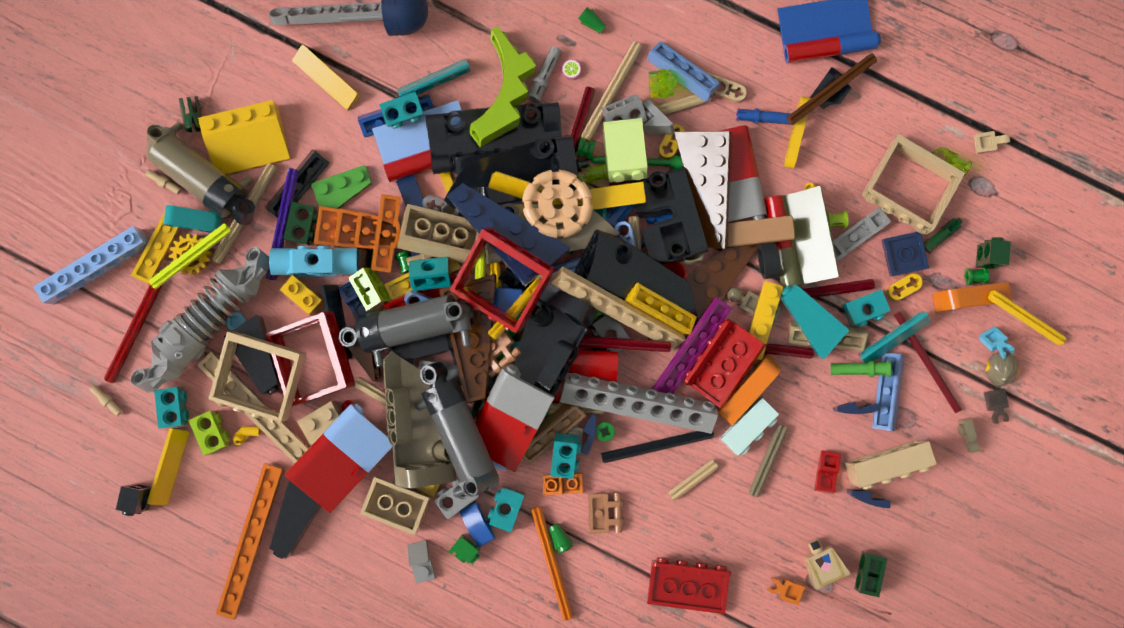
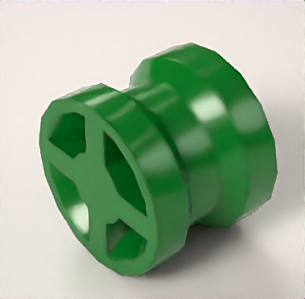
(586, 148)
(603, 433)

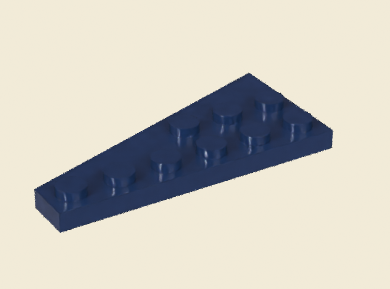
(485, 213)

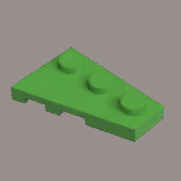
(340, 188)

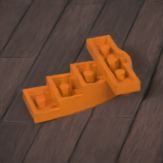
(362, 230)

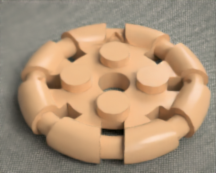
(562, 193)

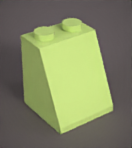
(625, 150)

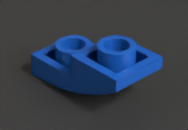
(477, 525)

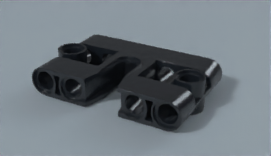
(679, 231)

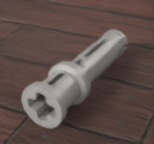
(540, 82)

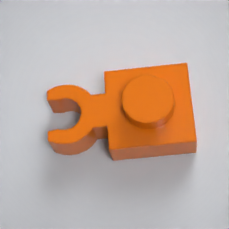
(788, 590)

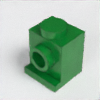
(465, 550)

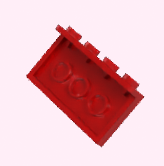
(724, 363)
(688, 586)

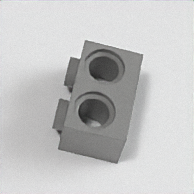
(624, 108)
(458, 502)

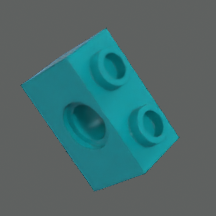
(429, 273)
(877, 304)
(506, 520)

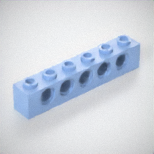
(91, 265)

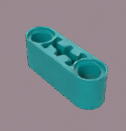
(191, 219)

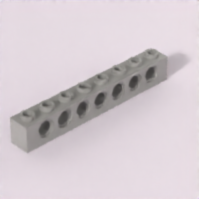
(629, 405)

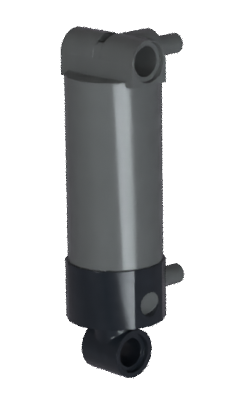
(408, 324)
(458, 431)

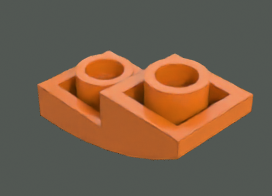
(560, 485)

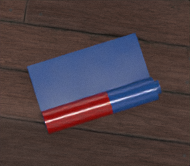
(826, 29)

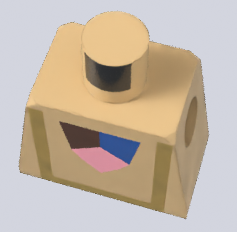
(824, 565)

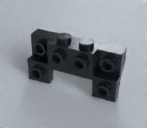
(424, 348)

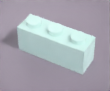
(749, 427)

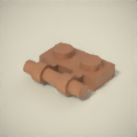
(500, 346)
(598, 513)

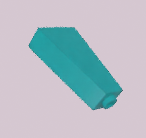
(815, 322)

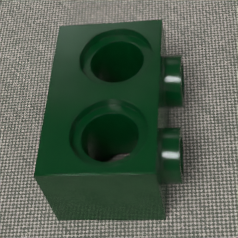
(295, 223)
(993, 253)
(870, 574)

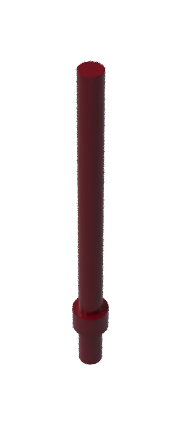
(930, 366)

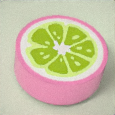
(571, 69)

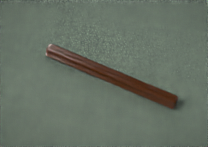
(831, 89)

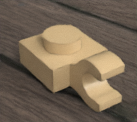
(988, 142)

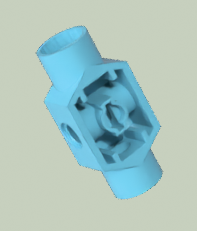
(298, 261)

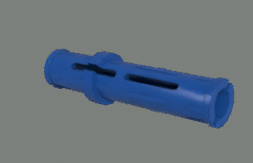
(762, 116)

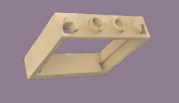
(929, 162)
(224, 366)

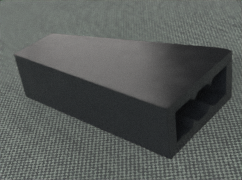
(255, 361)
(293, 521)

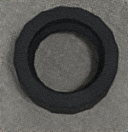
(769, 260)

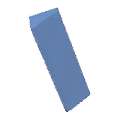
(685, 71)
(889, 394)

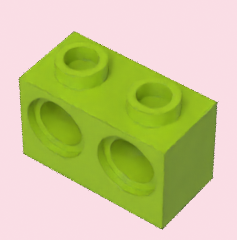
(369, 289)
(205, 435)

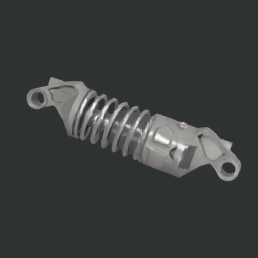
(187, 334)

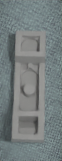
(860, 232)

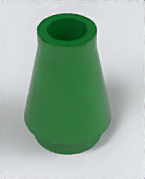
(592, 20)
(560, 539)

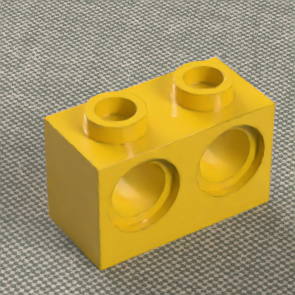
(302, 295)

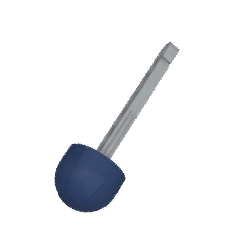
(398, 16)

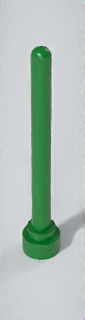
(675, 162)

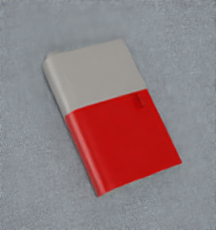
(745, 191)
(511, 417)

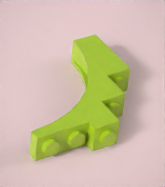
(502, 114)

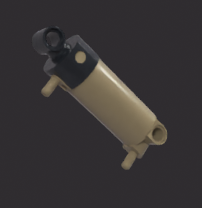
(198, 175)

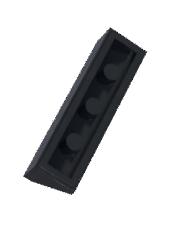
(309, 171)
(333, 303)

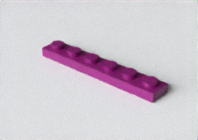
(692, 347)

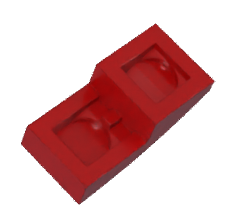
(827, 472)

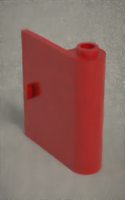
(593, 364)

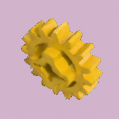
(178, 250)

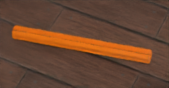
(552, 564)

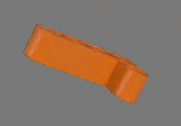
(968, 296)
(750, 389)

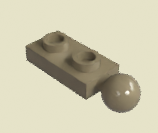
(748, 301)

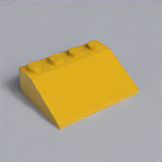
(245, 137)

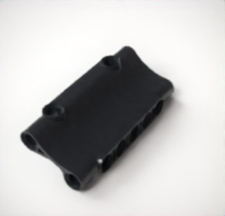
(454, 146)

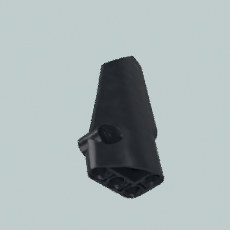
(519, 162)
(622, 268)
(553, 338)

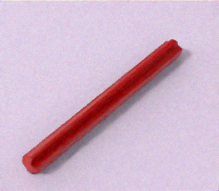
(131, 334)

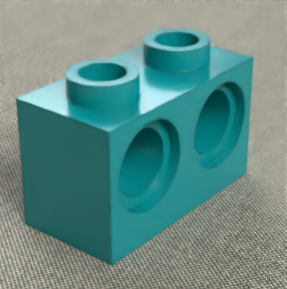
(400, 105)
(165, 408)
(563, 455)

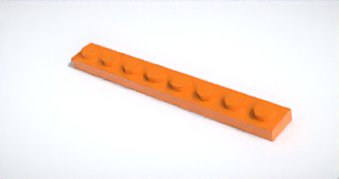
(249, 541)

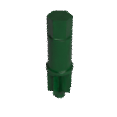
(945, 232)

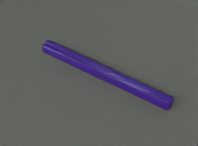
(287, 198)

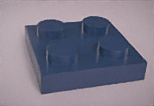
(905, 254)

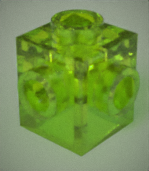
(662, 83)

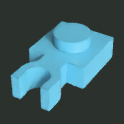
(995, 339)

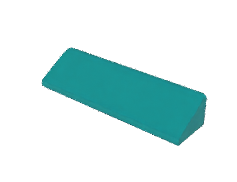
(436, 78)
(895, 337)

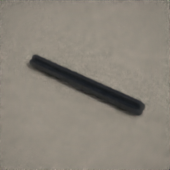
(656, 445)

